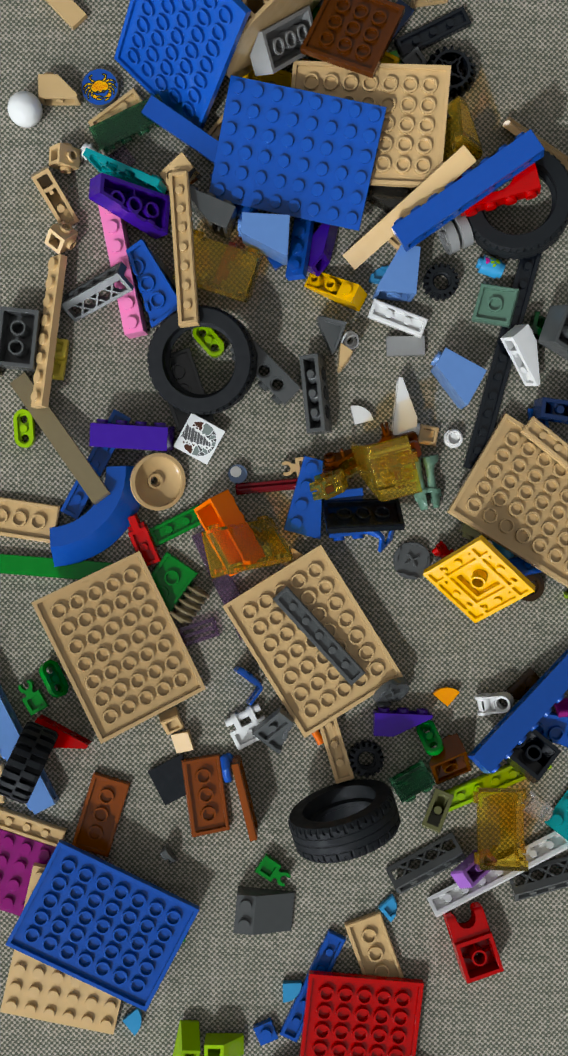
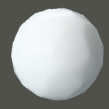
(25, 109)

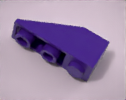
(322, 248)
(393, 722)

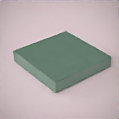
(495, 305)

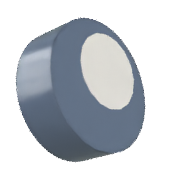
(237, 473)

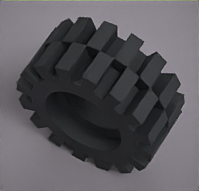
(445, 271)
(366, 769)

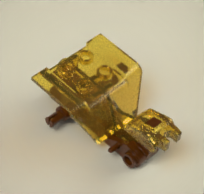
(383, 465)

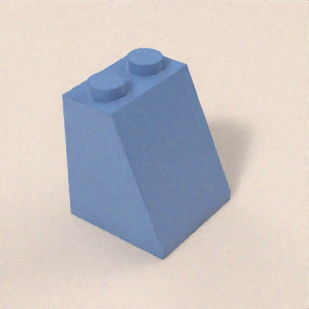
(266, 233)
(401, 277)
(457, 376)

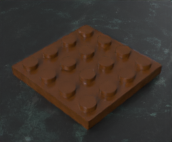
(353, 33)

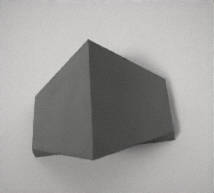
(331, 331)

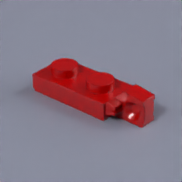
(142, 540)

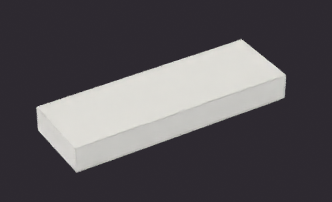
(397, 318)

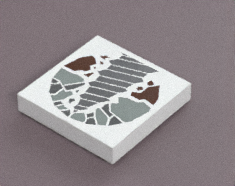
(199, 438)

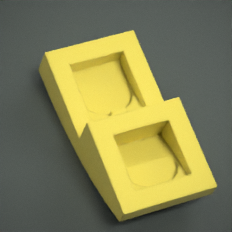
(60, 359)

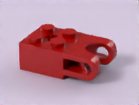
(474, 938)

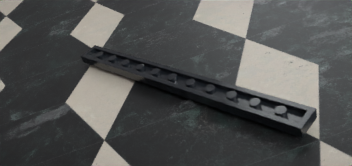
(500, 365)

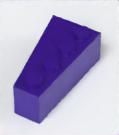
(133, 203)
(132, 436)

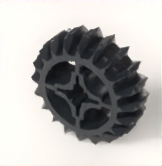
(459, 83)

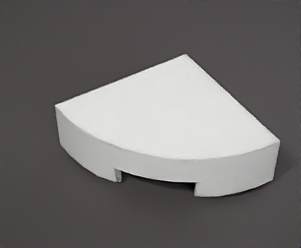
(360, 414)

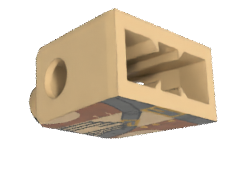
(180, 163)

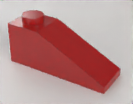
(67, 737)

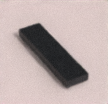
(433, 31)

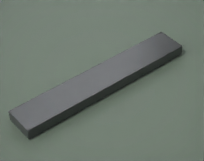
(319, 635)

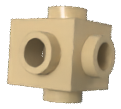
(64, 157)
(61, 237)

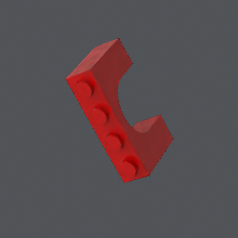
(522, 186)

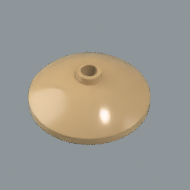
(168, 483)

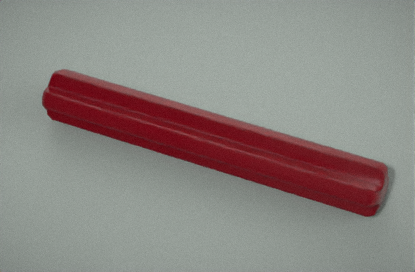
(265, 486)

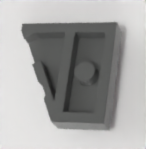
(274, 729)

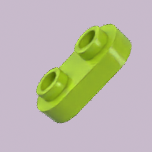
(208, 341)
(22, 429)

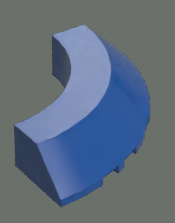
(100, 525)

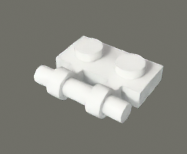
(243, 734)

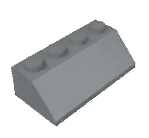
(281, 43)

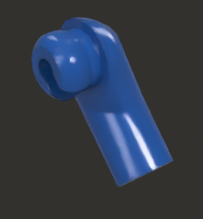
(225, 761)

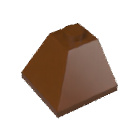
(451, 761)

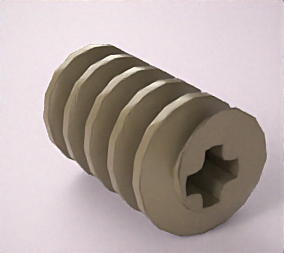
(189, 604)

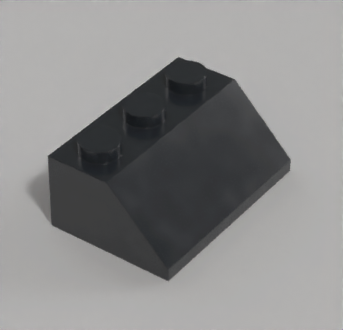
(533, 756)

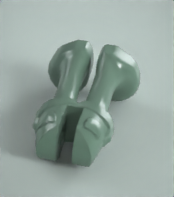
(432, 490)

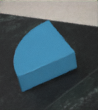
(377, 275)
(389, 907)
(291, 989)
(133, 1020)

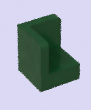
(537, 323)

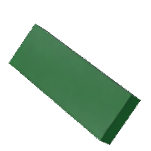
(174, 526)

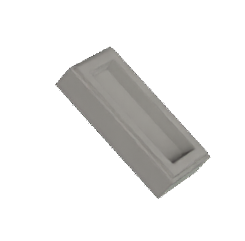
(405, 346)

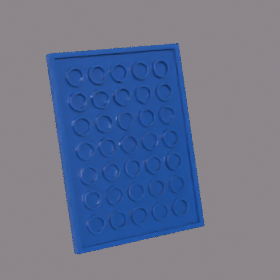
(181, 50)
(296, 152)
(102, 925)

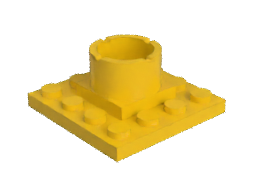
(479, 579)

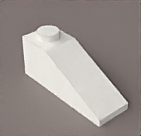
(523, 352)
(404, 415)

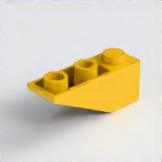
(337, 290)

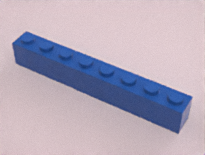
(468, 190)
(522, 717)

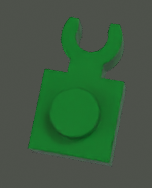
(34, 700)
(270, 868)

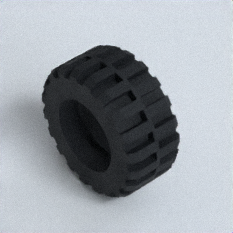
(27, 762)

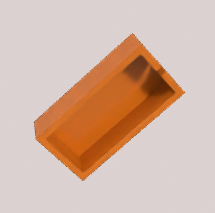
(219, 510)

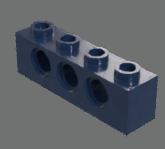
(551, 410)

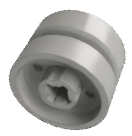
(456, 235)

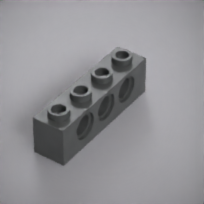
(289, 389)
(315, 394)

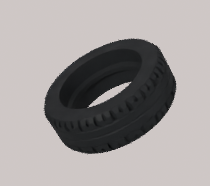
(529, 244)
(180, 398)
(344, 821)

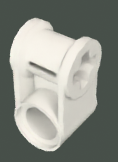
(489, 703)

